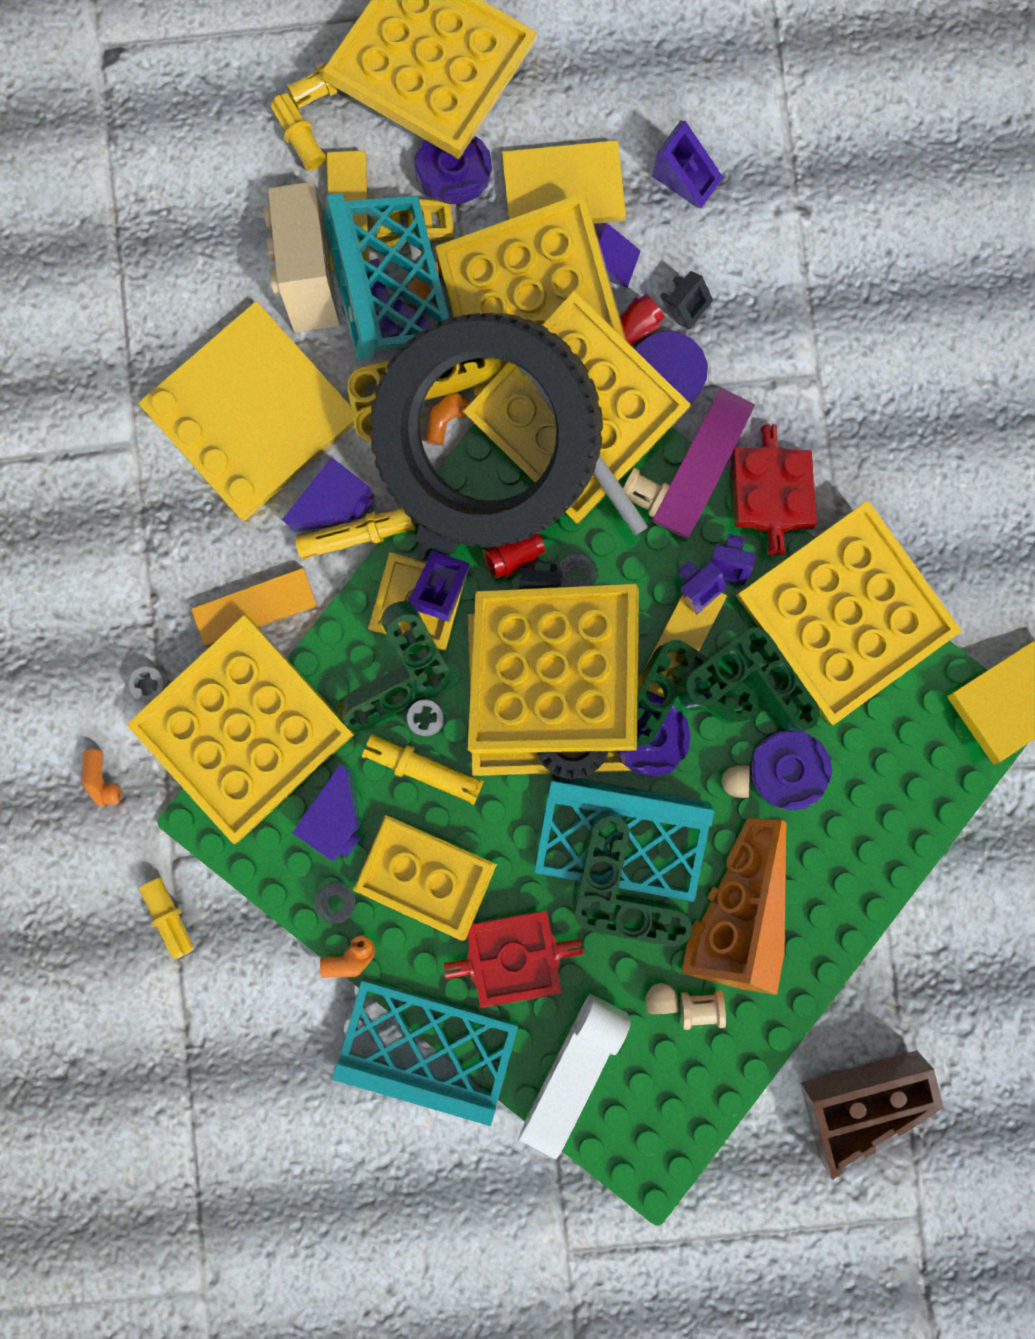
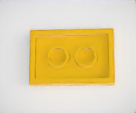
(560, 172)
(1001, 705)
(425, 877)

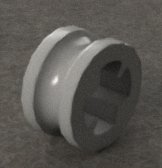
(138, 675)
(417, 708)

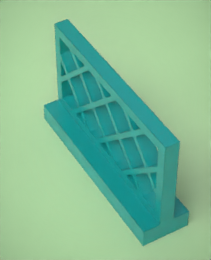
(352, 270)
(630, 803)
(415, 1086)

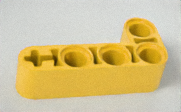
(462, 378)

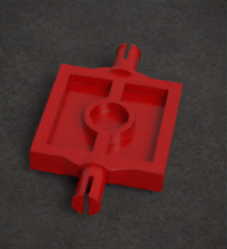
(773, 489)
(513, 958)

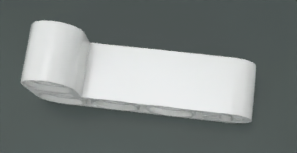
(592, 1038)

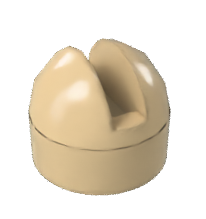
(736, 781)
(661, 1000)

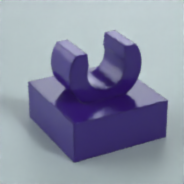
(732, 560)
(700, 586)

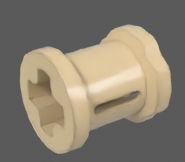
(645, 492)
(703, 1010)

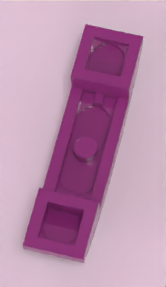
(703, 463)

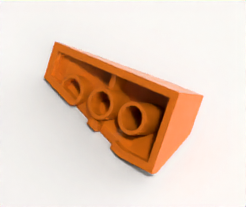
(744, 924)

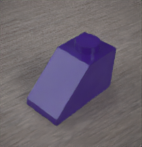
(330, 500)
(333, 817)

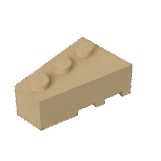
(300, 256)

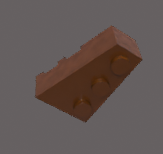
(868, 1105)

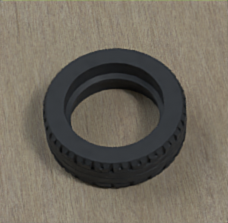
(400, 447)

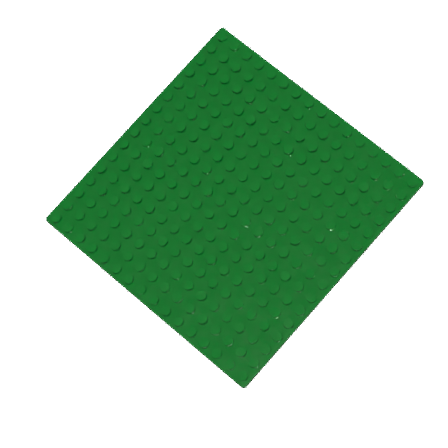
(671, 1095)

